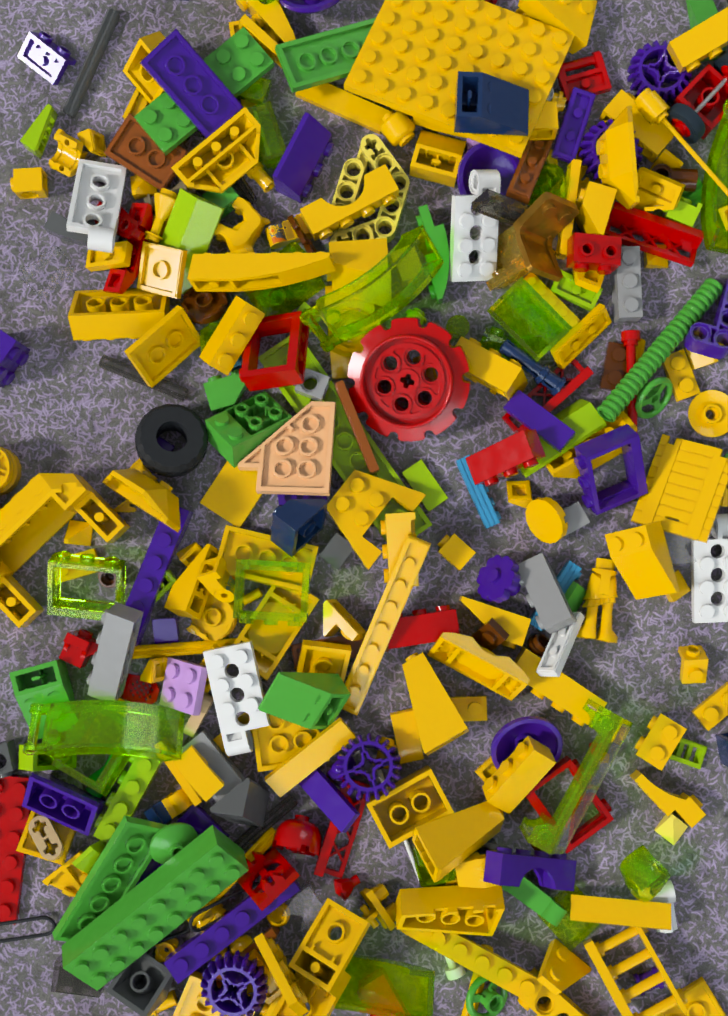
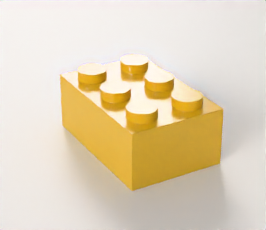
(409, 805)

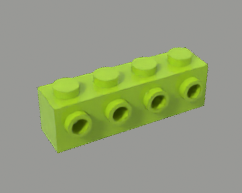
(128, 797)

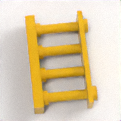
(610, 974)

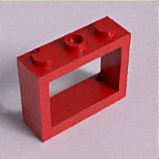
(277, 376)
(592, 825)

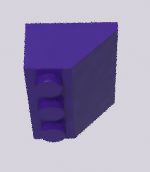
(303, 159)
(62, 802)

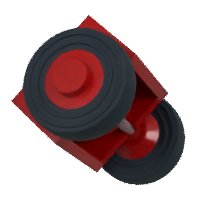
(701, 103)

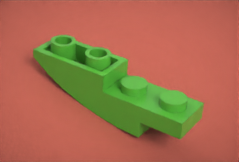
(439, 238)

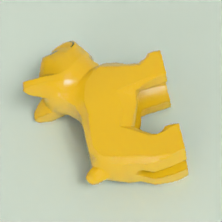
(245, 234)

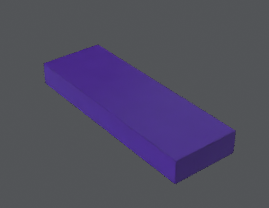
(573, 125)
(536, 417)
(330, 800)

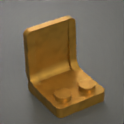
(538, 228)

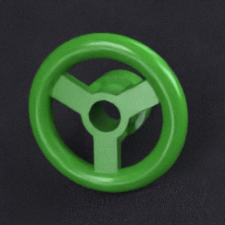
(651, 394)
(492, 1000)

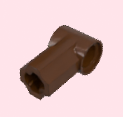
(685, 176)

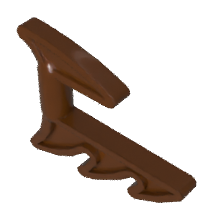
(301, 235)

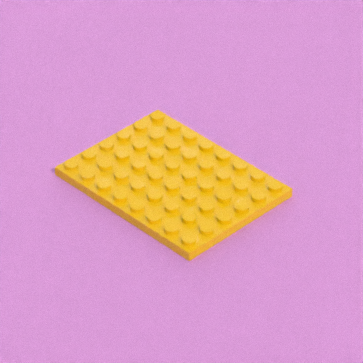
(422, 44)

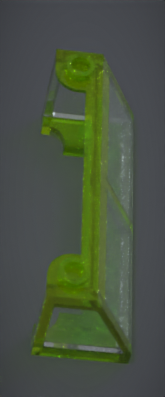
(556, 832)

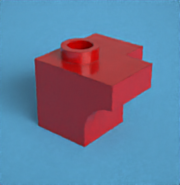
(78, 647)

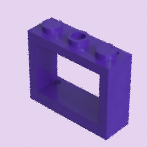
(633, 460)

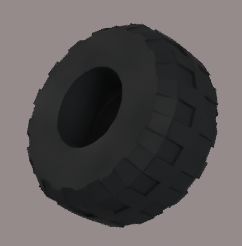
(177, 419)

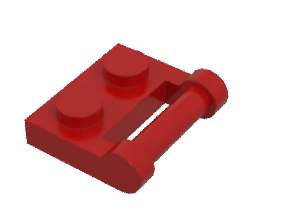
(593, 80)

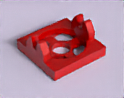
(279, 882)

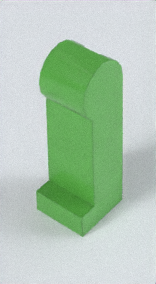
(538, 900)

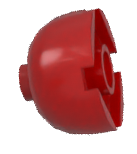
(298, 836)

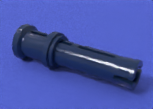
(541, 373)

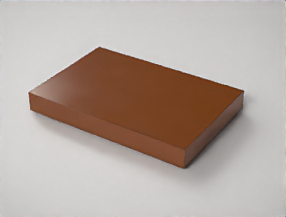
(141, 156)

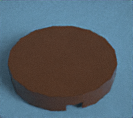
(204, 306)

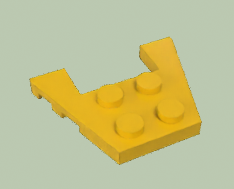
(359, 505)

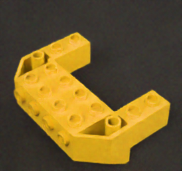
(34, 519)

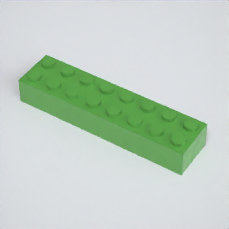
(154, 908)

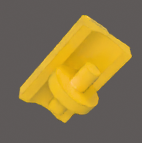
(373, 898)

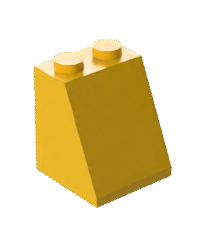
(354, 259)

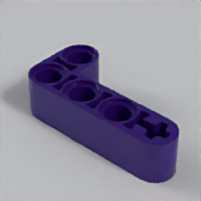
(711, 334)

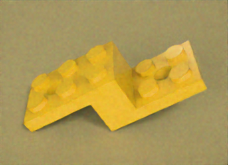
(323, 961)

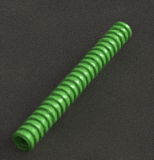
(659, 350)

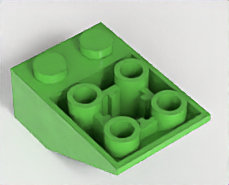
(245, 426)
(43, 685)
(306, 698)

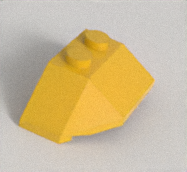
(223, 155)
(618, 159)
(565, 466)
(146, 494)

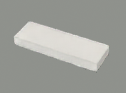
(559, 649)

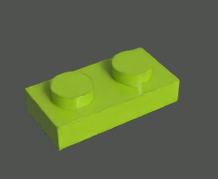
(575, 294)

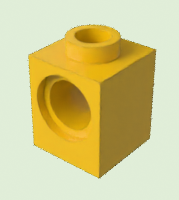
(29, 183)
(455, 551)

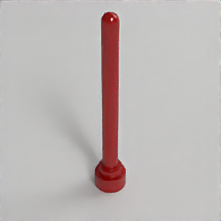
(630, 340)

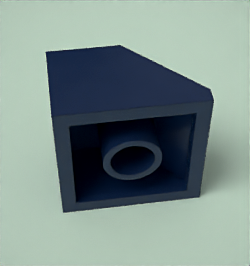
(297, 523)

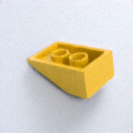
(643, 560)

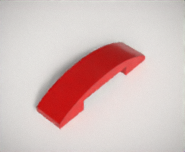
(122, 278)

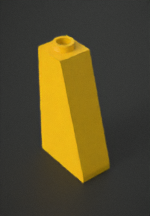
(432, 707)
(455, 837)

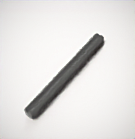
(91, 62)

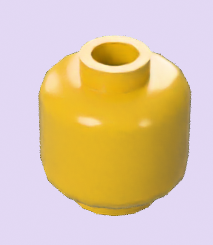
(397, 128)

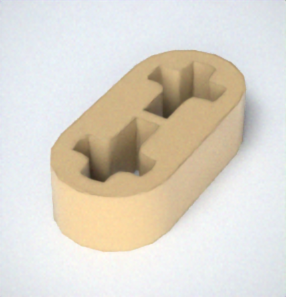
(195, 721)
(40, 841)

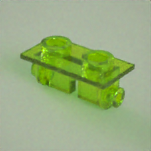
(496, 339)

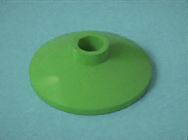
(170, 841)

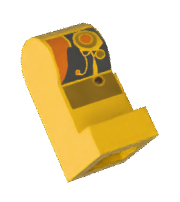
(282, 233)
(217, 579)

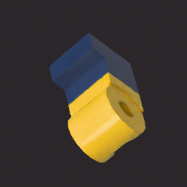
(168, 807)

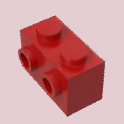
(594, 253)

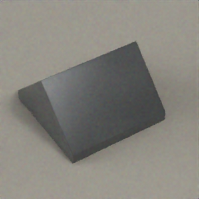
(243, 804)
(142, 985)

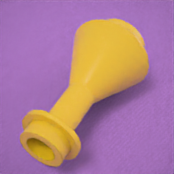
(164, 204)

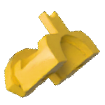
(67, 154)

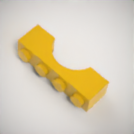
(325, 218)

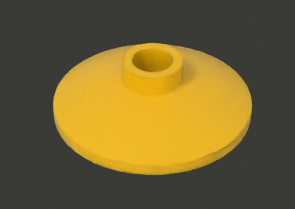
(709, 401)

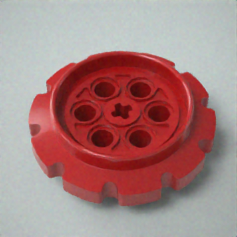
(370, 368)

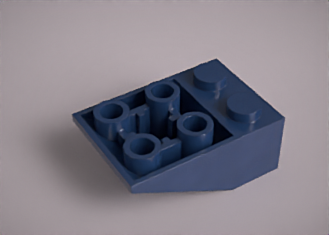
(490, 105)

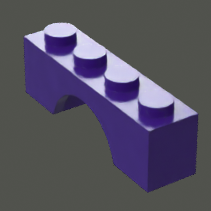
(509, 868)

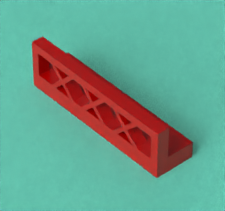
(653, 230)
(559, 397)
(329, 839)

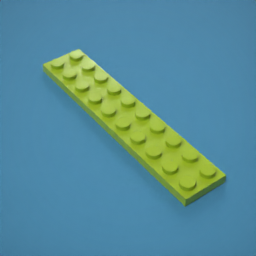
(346, 451)

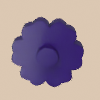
(499, 579)

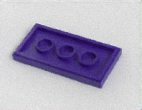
(191, 84)

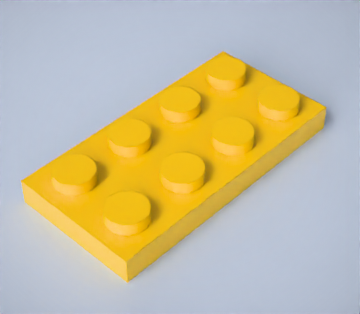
(252, 545)

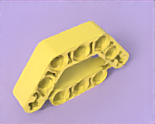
(354, 184)

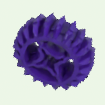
(641, 73)
(591, 159)
(357, 770)
(234, 972)

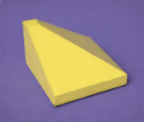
(671, 828)

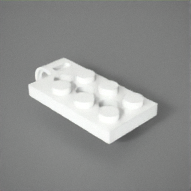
(461, 223)
(103, 235)
(701, 582)
(235, 735)

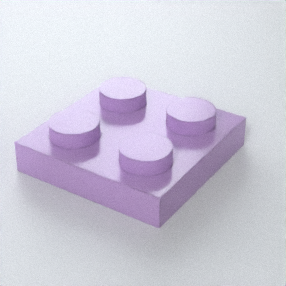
(183, 686)

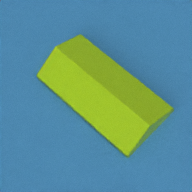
(191, 227)
(581, 418)

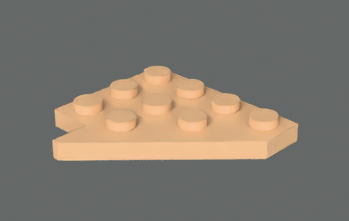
(297, 454)

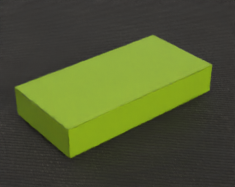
(423, 481)

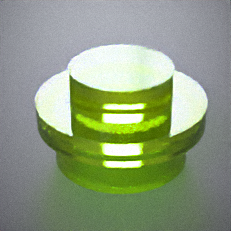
(458, 326)

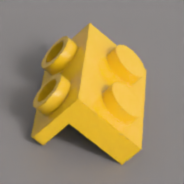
(660, 741)

